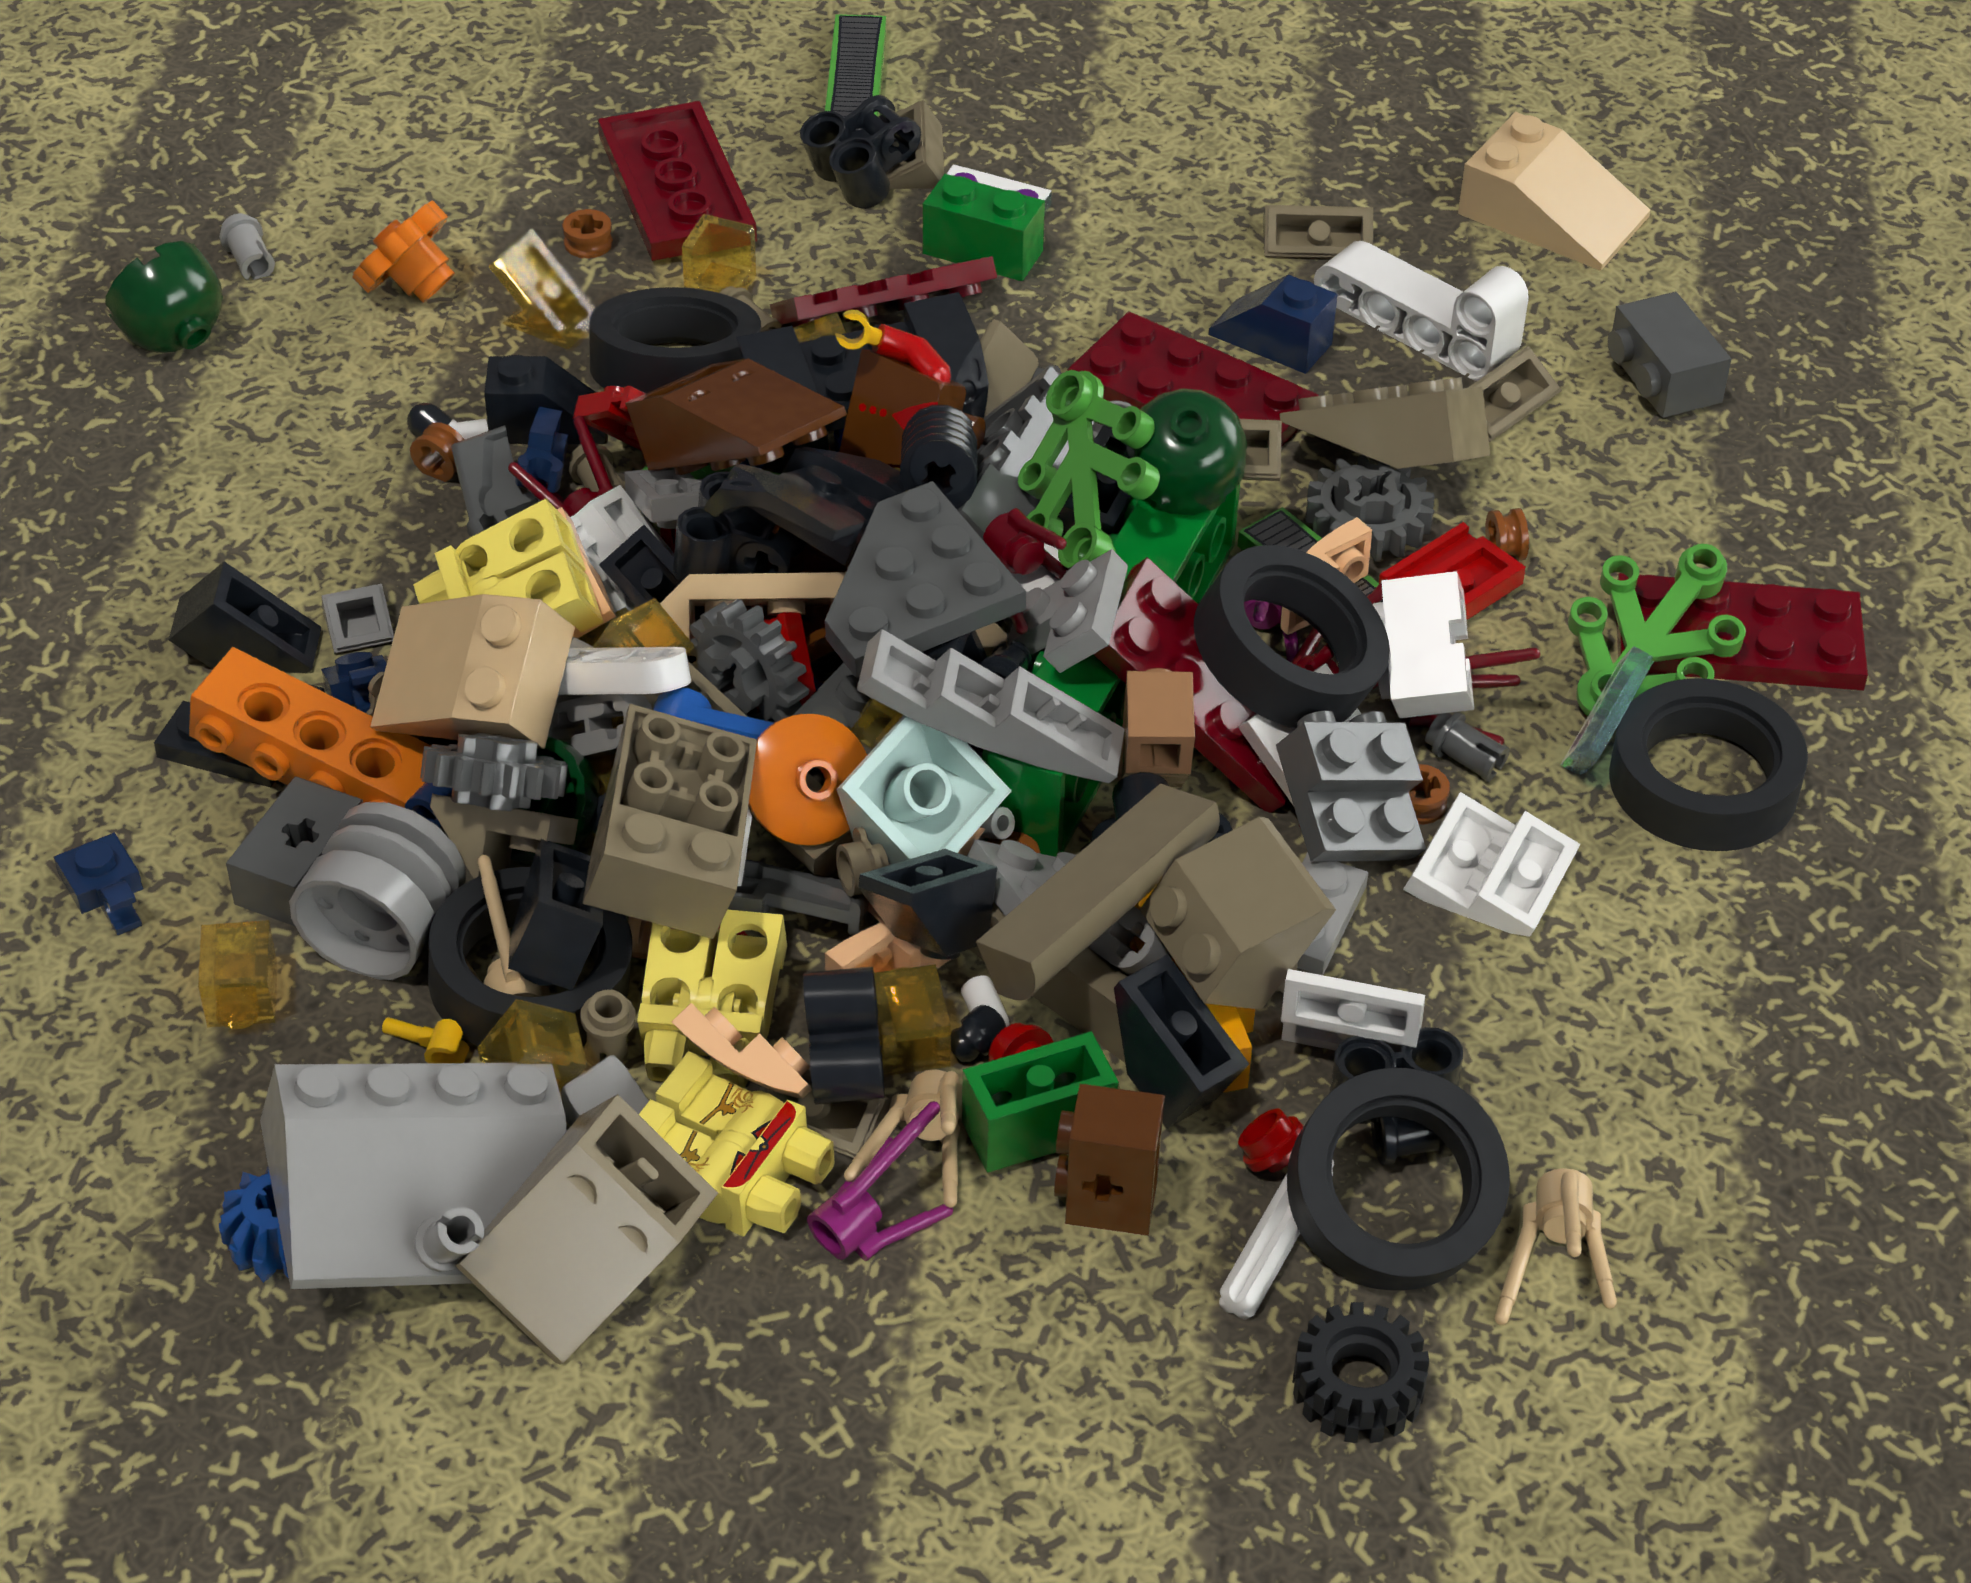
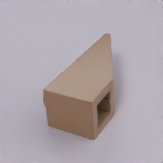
(1158, 725)

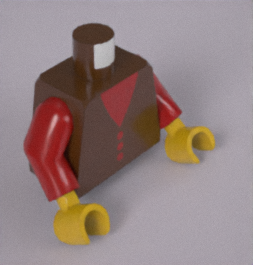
(891, 386)

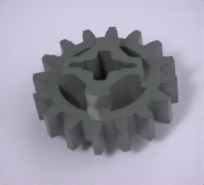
(1379, 496)
(748, 661)
(494, 771)

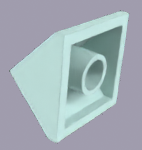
(920, 792)

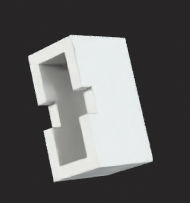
(1425, 663)

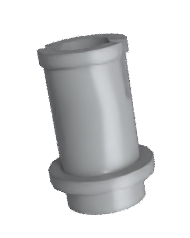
(243, 238)
(434, 1245)

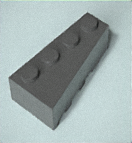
(1009, 442)

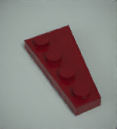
(905, 288)

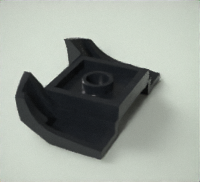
(832, 369)
(817, 497)

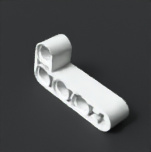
(1456, 328)

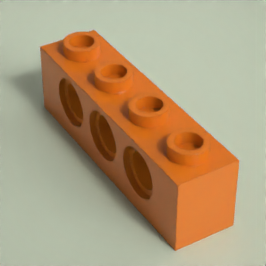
(301, 732)

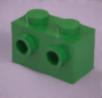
(980, 221)
(1018, 1100)

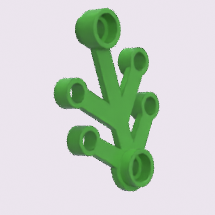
(1075, 403)
(1654, 635)

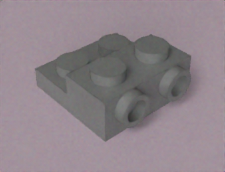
(1353, 787)

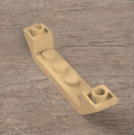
(776, 590)

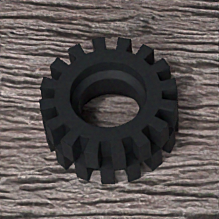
(1354, 1406)

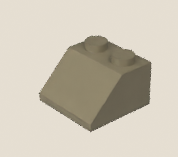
(1238, 914)

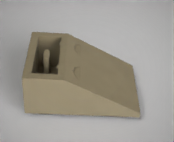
(1426, 428)
(672, 823)
(587, 1227)

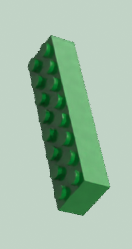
(1191, 554)

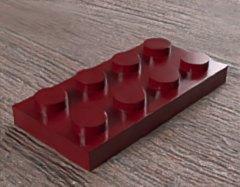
(671, 173)
(1146, 359)
(1157, 631)
(1789, 637)

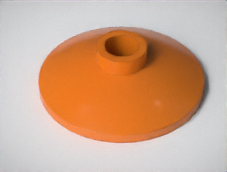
(779, 786)

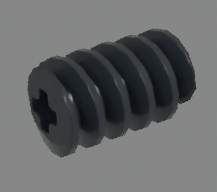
(940, 449)

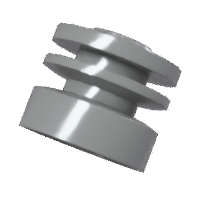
(377, 890)

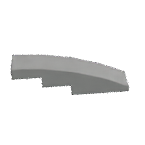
(1005, 716)

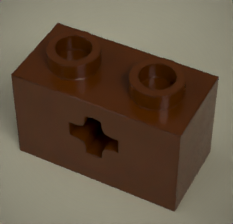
(1111, 1158)

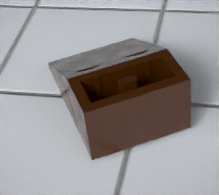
(727, 416)

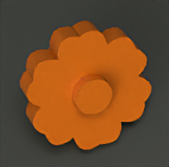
(408, 255)

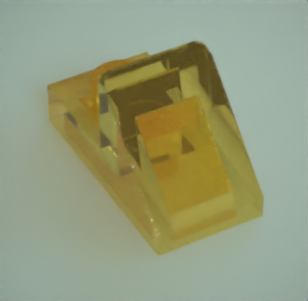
(547, 296)

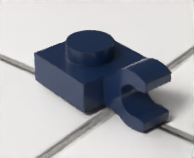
(545, 449)
(352, 676)
(102, 877)

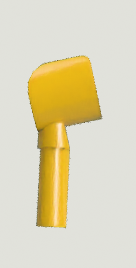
(442, 1041)

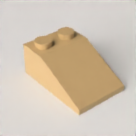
(1549, 193)
(474, 669)

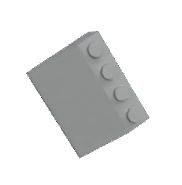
(384, 1146)

